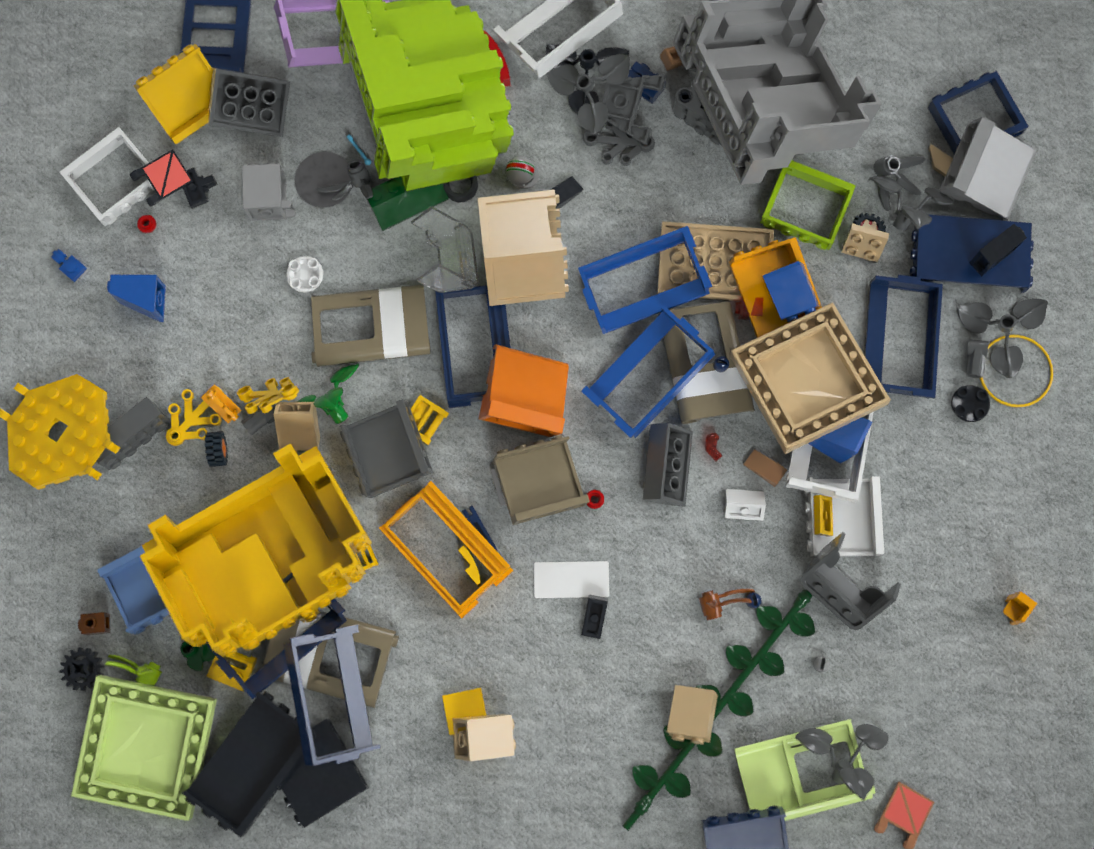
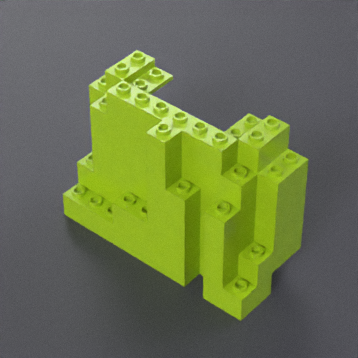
(426, 88)

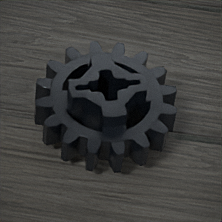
(87, 664)

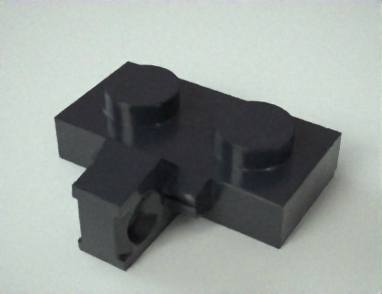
(197, 190)

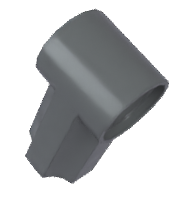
(976, 353)
(257, 420)

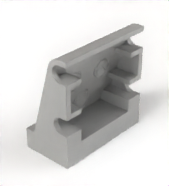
(988, 168)

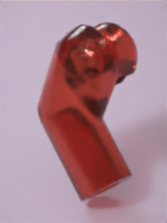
(710, 446)

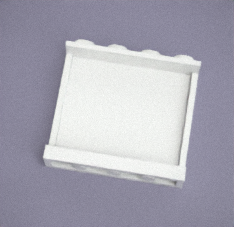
(858, 520)

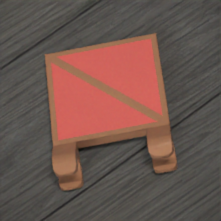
(907, 812)

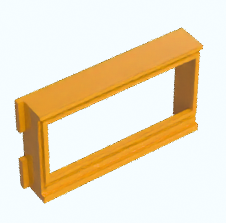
(465, 532)

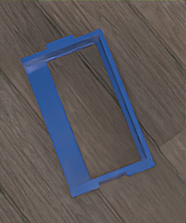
(653, 304)
(633, 356)

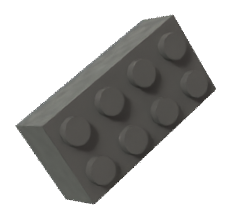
(132, 431)

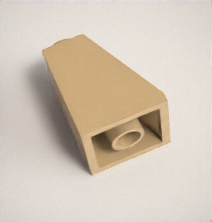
(484, 737)

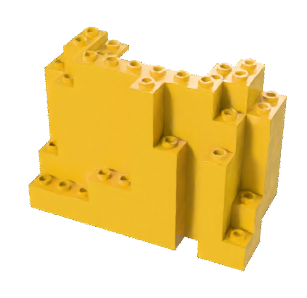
(229, 561)

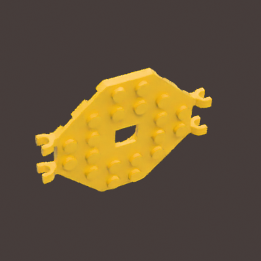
(40, 458)

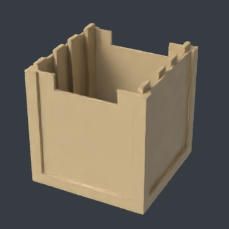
(523, 247)

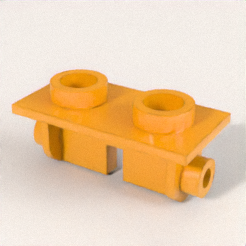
(221, 404)

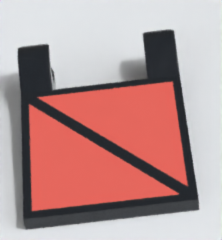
(165, 175)

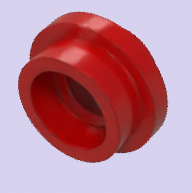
(150, 227)
(599, 495)

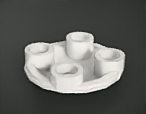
(304, 274)

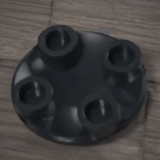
(970, 403)

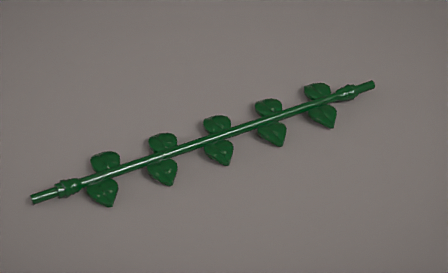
(738, 702)

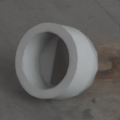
(817, 663)

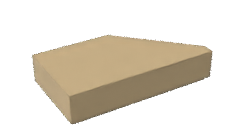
(940, 160)

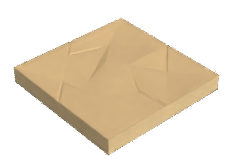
(809, 378)

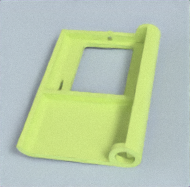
(773, 778)

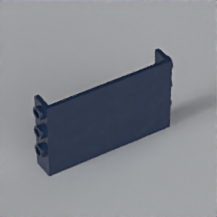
(950, 243)

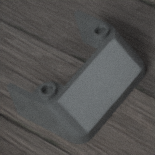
(840, 594)

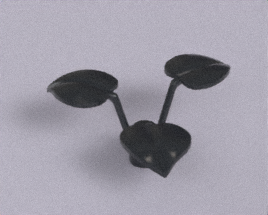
(587, 61)

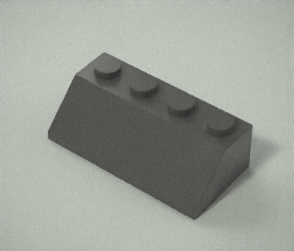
(667, 464)

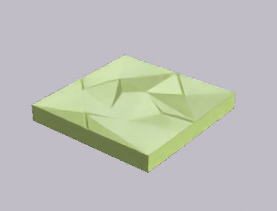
(143, 746)

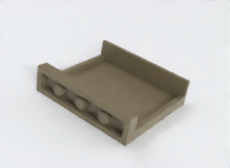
(539, 480)

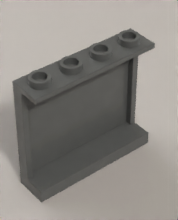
(386, 450)

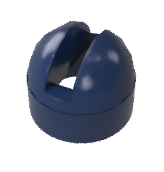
(720, 367)
(758, 600)

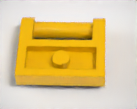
(422, 411)
(217, 673)

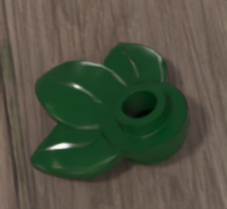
(197, 655)

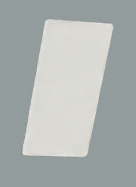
(571, 579)

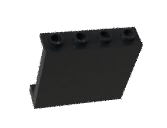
(325, 786)

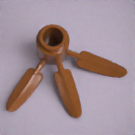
(711, 603)

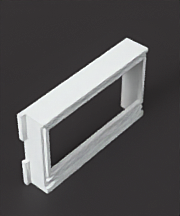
(543, 14)
(799, 468)

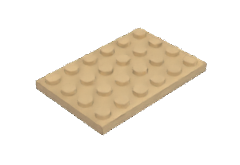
(713, 250)

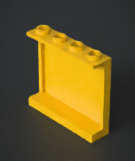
(179, 93)

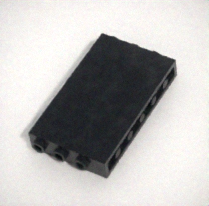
(249, 766)

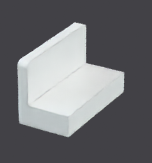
(745, 504)

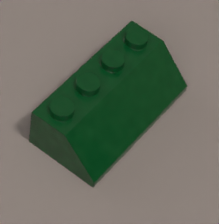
(394, 204)

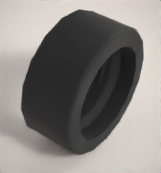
(462, 197)

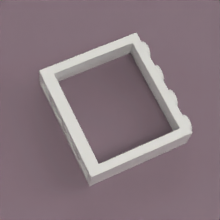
(91, 158)

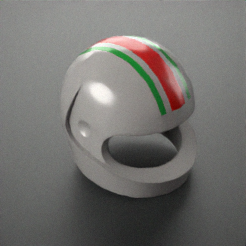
(521, 171)

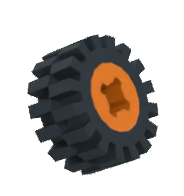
(216, 449)

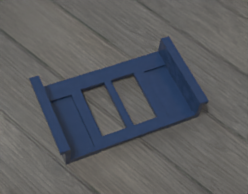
(220, 57)

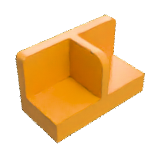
(1018, 607)

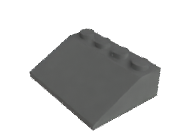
(248, 102)

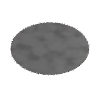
(320, 171)

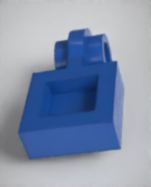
(70, 267)

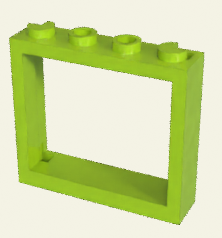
(817, 178)

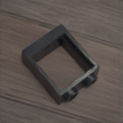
(998, 249)

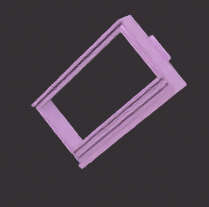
(305, 56)

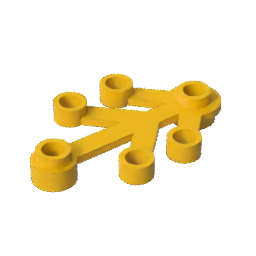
(287, 392)
(192, 418)

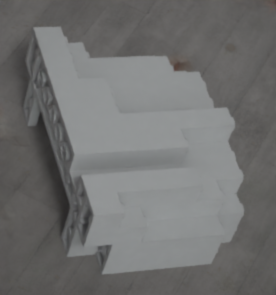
(770, 82)

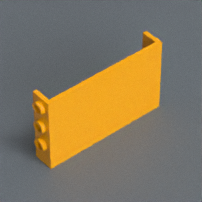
(748, 275)

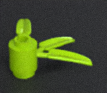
(145, 674)

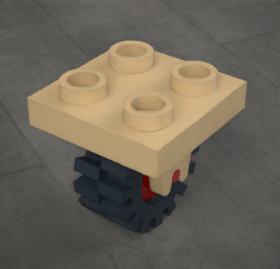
(866, 237)

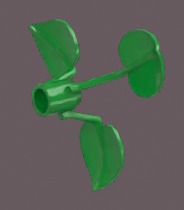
(332, 399)

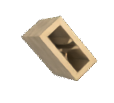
(297, 425)
(692, 714)

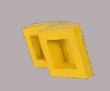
(472, 570)

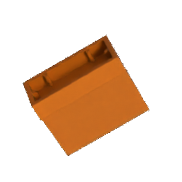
(525, 392)

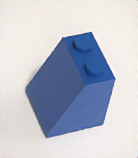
(791, 291)
(139, 293)
(843, 442)

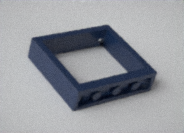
(1003, 94)

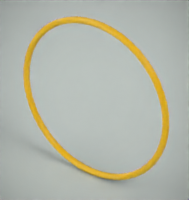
(1051, 373)

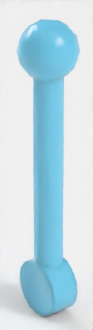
(367, 161)

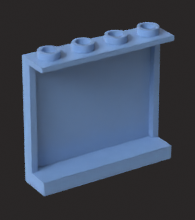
(134, 592)

